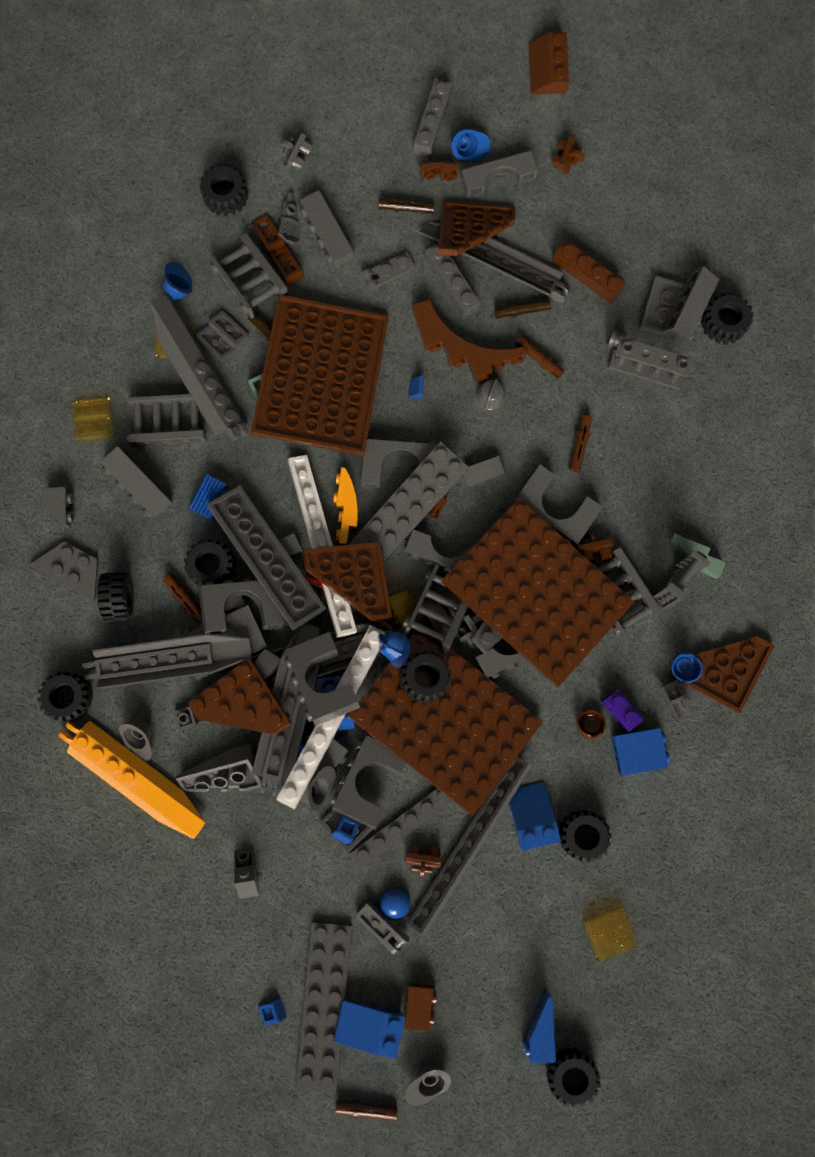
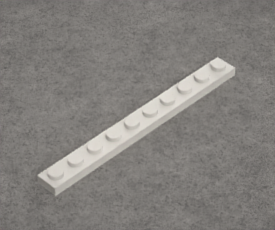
(319, 537)
(324, 733)

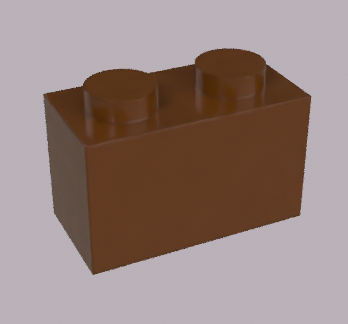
(419, 1007)

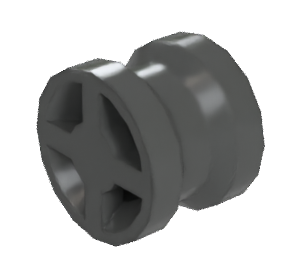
(615, 337)

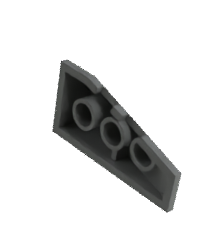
(223, 771)

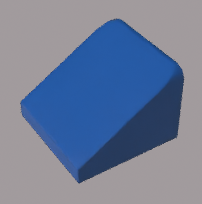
(416, 387)
(345, 830)
(272, 1011)

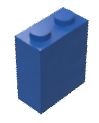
(640, 751)

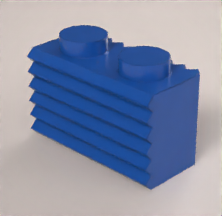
(208, 491)

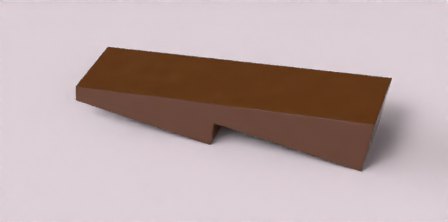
(278, 251)

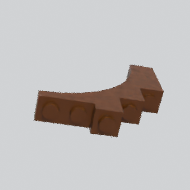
(458, 351)

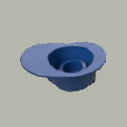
(470, 145)
(177, 281)
(395, 647)

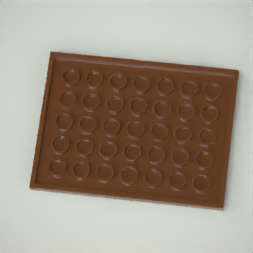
(320, 375)
(537, 592)
(456, 741)

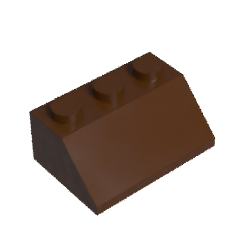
(549, 64)

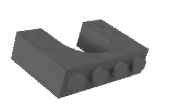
(378, 451)
(571, 528)
(214, 595)
(244, 623)
(320, 706)
(348, 801)

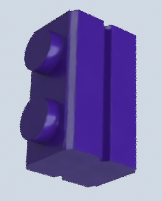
(622, 710)

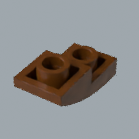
(445, 170)

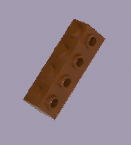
(588, 271)

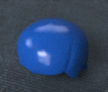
(686, 667)
(394, 903)

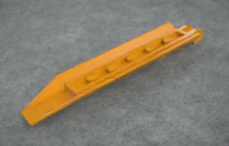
(133, 778)

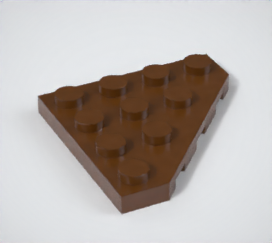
(471, 224)
(353, 574)
(731, 671)
(242, 701)

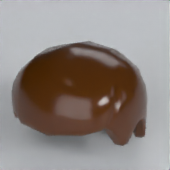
(595, 728)

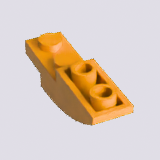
(345, 499)

